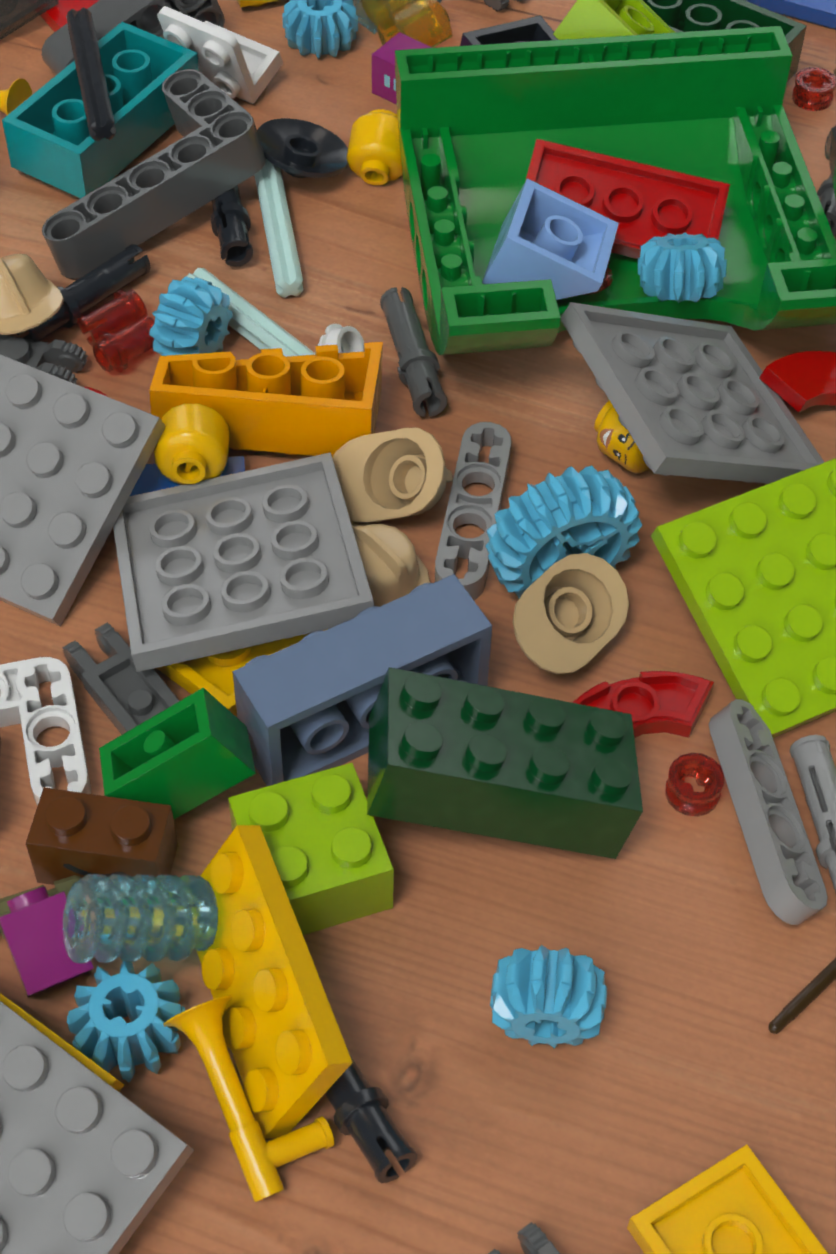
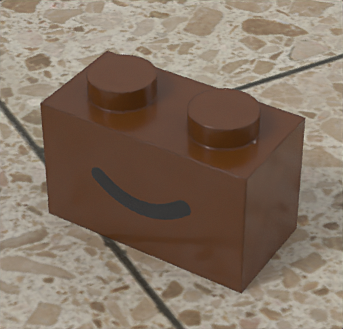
(99, 836)

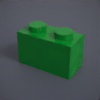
(179, 755)

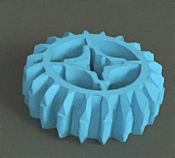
(562, 518)

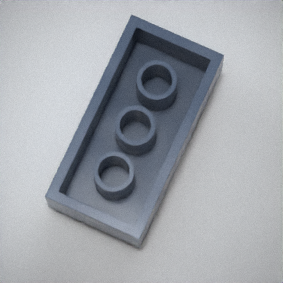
(315, 698)

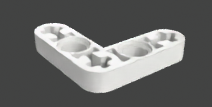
(22, 705)

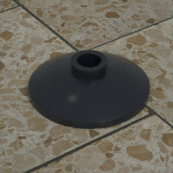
(303, 148)

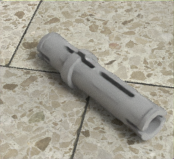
(818, 781)

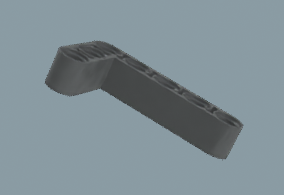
(211, 158)

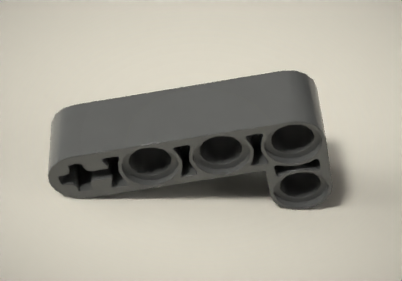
(142, 14)

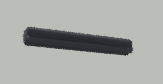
(91, 75)

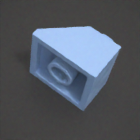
(552, 240)

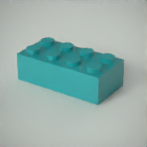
(50, 129)

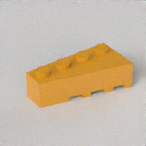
(278, 400)

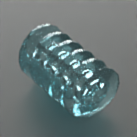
(138, 917)

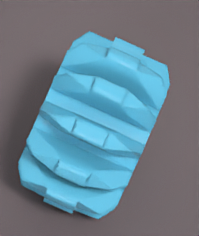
(320, 26)
(682, 267)
(191, 318)
(548, 996)
(106, 1035)

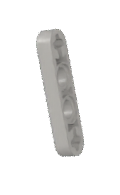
(472, 509)
(767, 813)

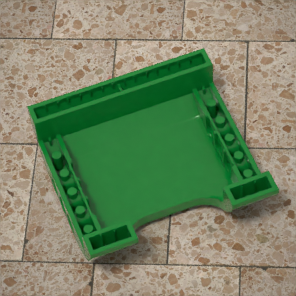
(660, 100)

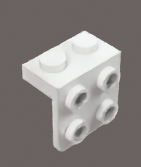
(226, 58)

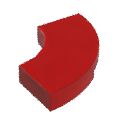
(803, 378)
(655, 699)

